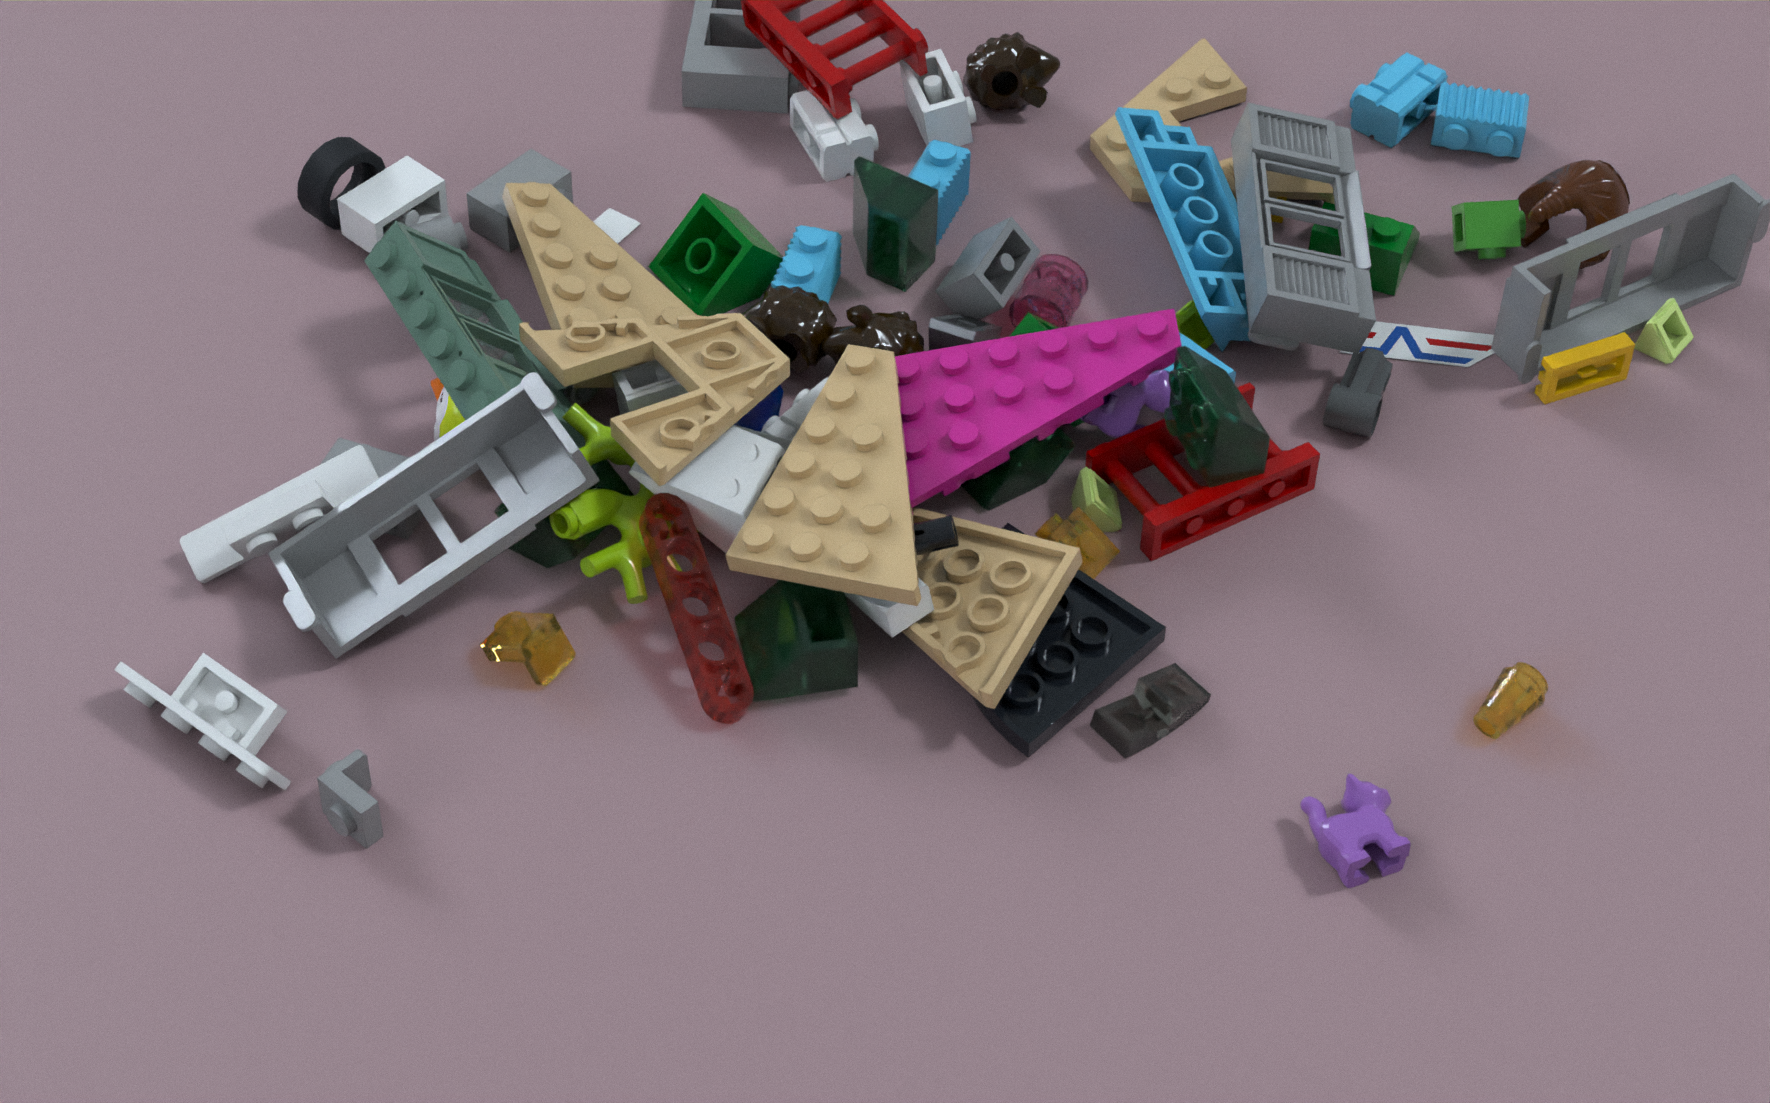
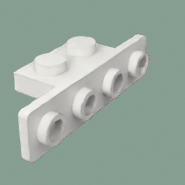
(276, 515)
(223, 708)

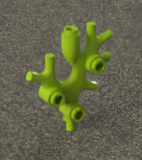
(606, 507)

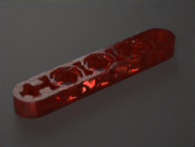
(688, 627)

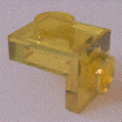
(1081, 532)
(532, 640)

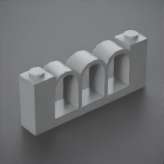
(730, 66)

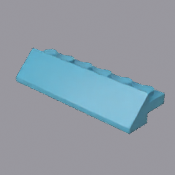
(1195, 215)

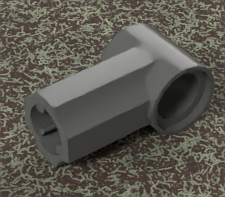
(1358, 398)

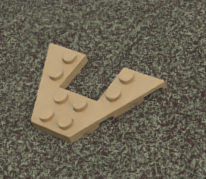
(1186, 89)
(715, 358)

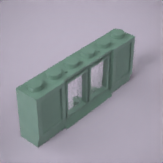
(458, 321)

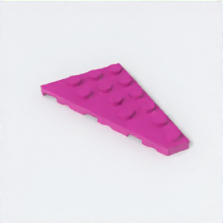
(988, 397)

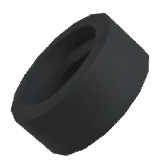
(324, 171)

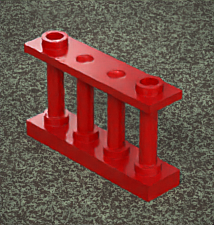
(812, 63)
(1201, 508)

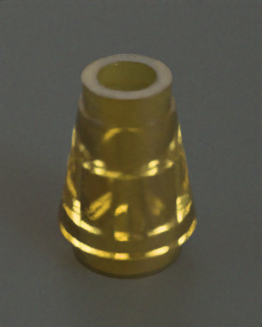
(1512, 698)

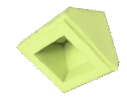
(1665, 333)
(1097, 501)

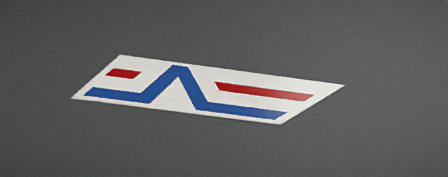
(1428, 344)

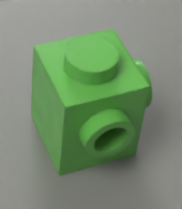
(1488, 227)

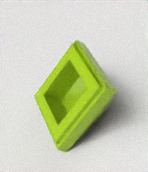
(1192, 326)

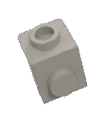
(346, 799)

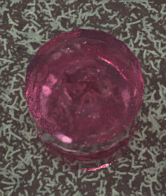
(1050, 291)

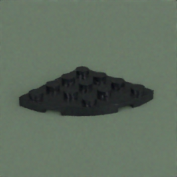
(1075, 659)

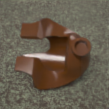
(1582, 185)

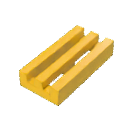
(1585, 368)

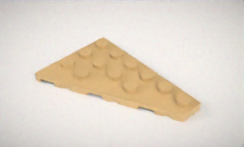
(581, 268)
(841, 492)
(989, 602)

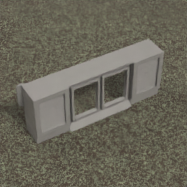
(1698, 257)
(1291, 289)
(341, 579)

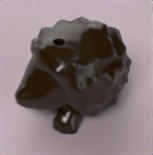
(1009, 73)
(794, 323)
(875, 330)

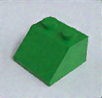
(1389, 246)
(716, 259)

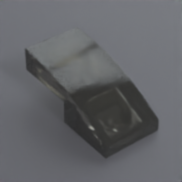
(1153, 711)

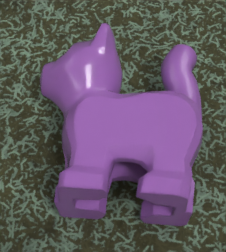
(1123, 405)
(1358, 835)

